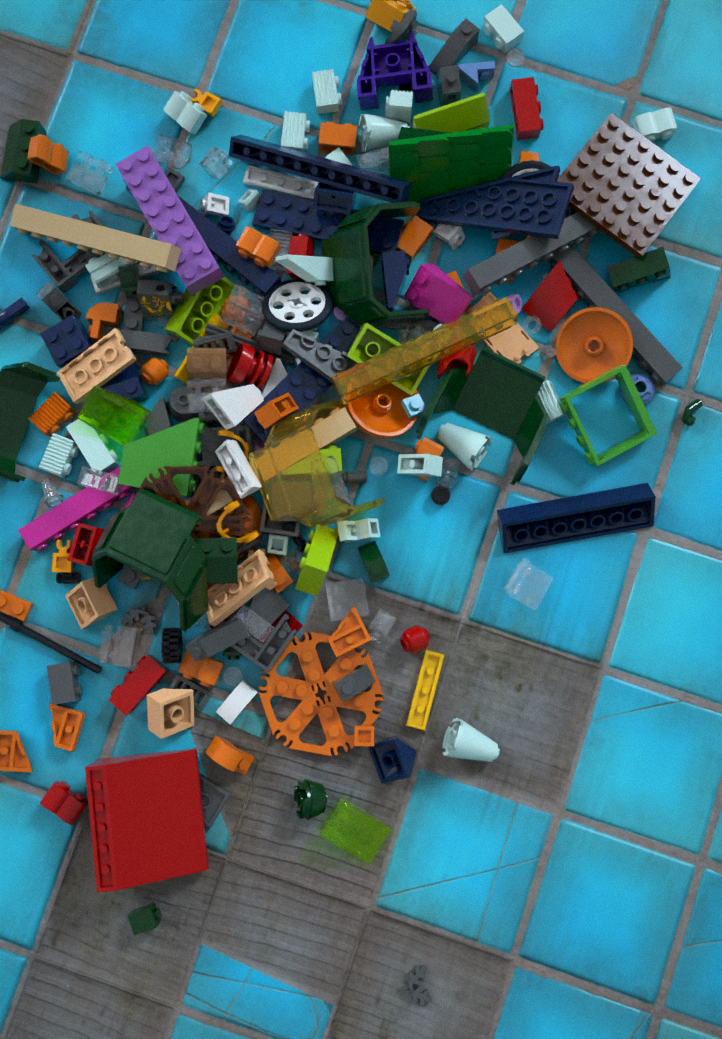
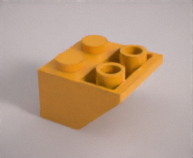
(386, 11)

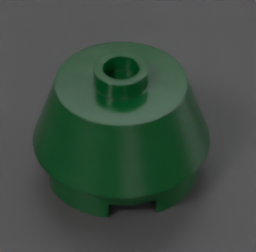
(310, 799)

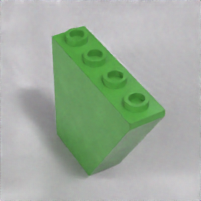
(168, 447)

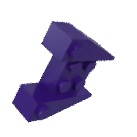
(390, 66)

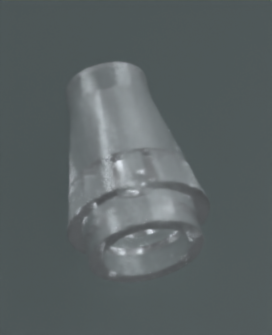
(51, 494)

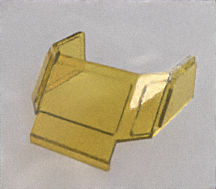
(295, 473)

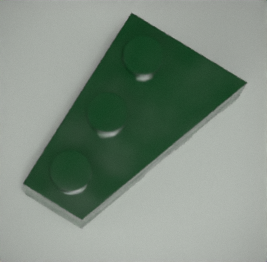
(638, 272)

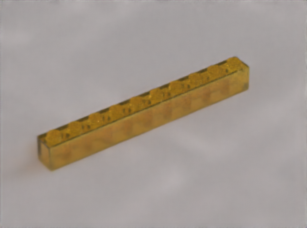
(424, 350)

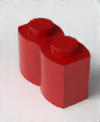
(64, 802)

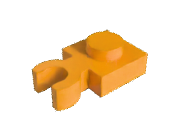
(208, 101)
(60, 560)

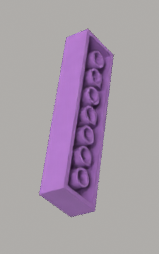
(169, 219)

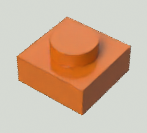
(363, 735)

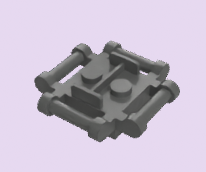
(212, 441)

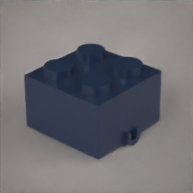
(66, 340)

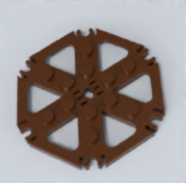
(201, 500)

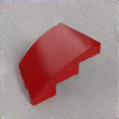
(552, 298)

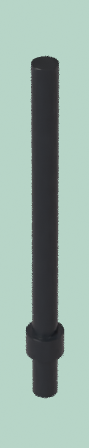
(17, 625)

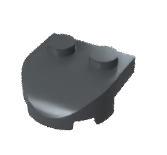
(401, 31)

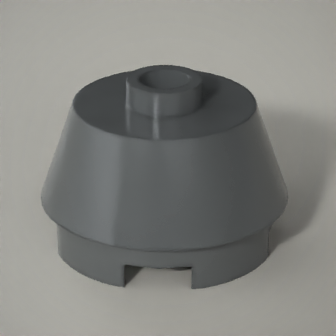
(178, 404)

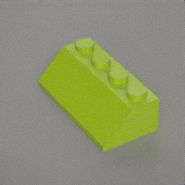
(455, 117)
(193, 315)
(374, 342)

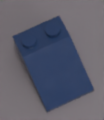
(394, 271)
(127, 384)

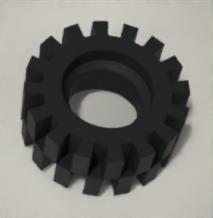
(172, 645)

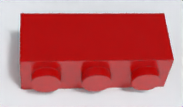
(526, 108)
(138, 684)

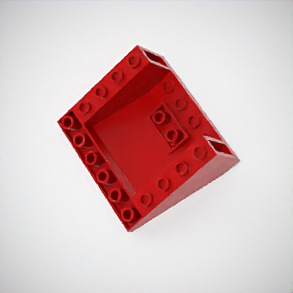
(146, 818)

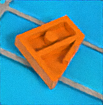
(349, 634)
(66, 726)
(12, 753)

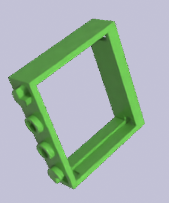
(635, 404)

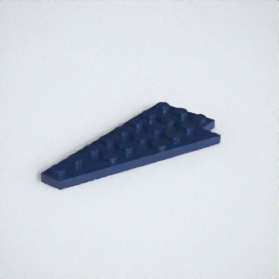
(517, 205)

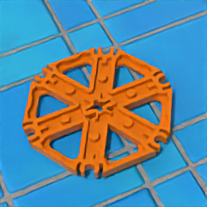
(308, 708)

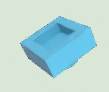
(413, 406)

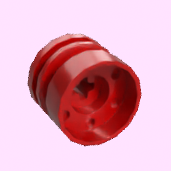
(245, 365)

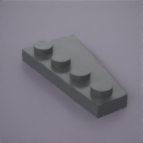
(316, 355)

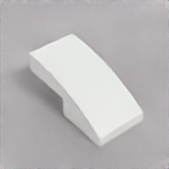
(236, 702)

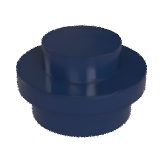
(226, 224)

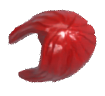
(459, 359)

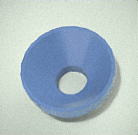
(649, 392)

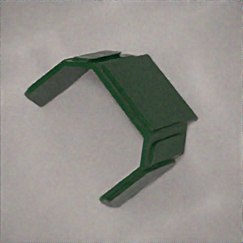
(352, 266)
(18, 394)
(498, 396)
(158, 542)

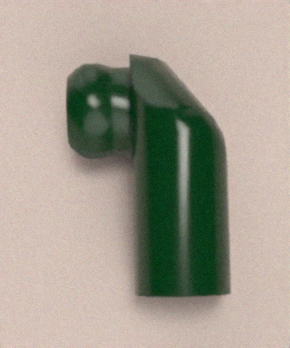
(689, 410)

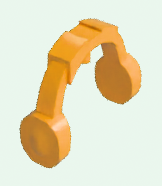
(244, 444)
(247, 538)

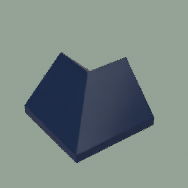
(392, 759)

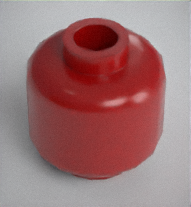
(415, 639)

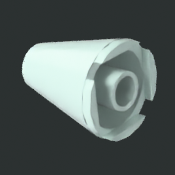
(378, 131)
(465, 444)
(468, 743)

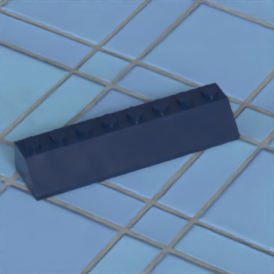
(576, 517)

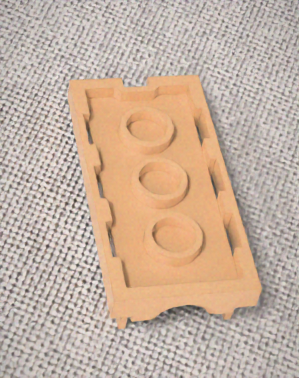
(511, 343)
(96, 365)
(252, 578)

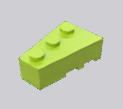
(317, 559)

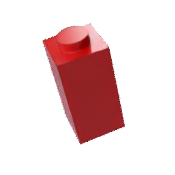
(300, 246)

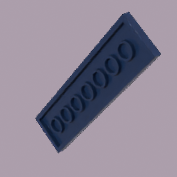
(299, 217)
(303, 382)

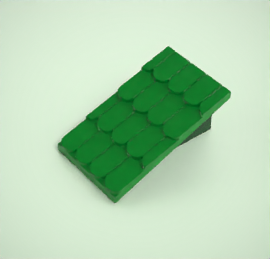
(450, 161)

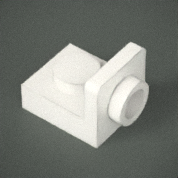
(215, 205)
(451, 234)

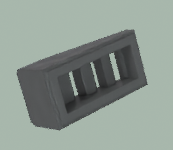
(204, 341)
(205, 699)

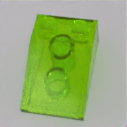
(114, 415)
(354, 830)

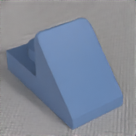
(471, 72)

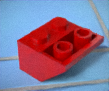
(84, 543)

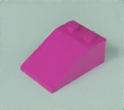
(438, 293)

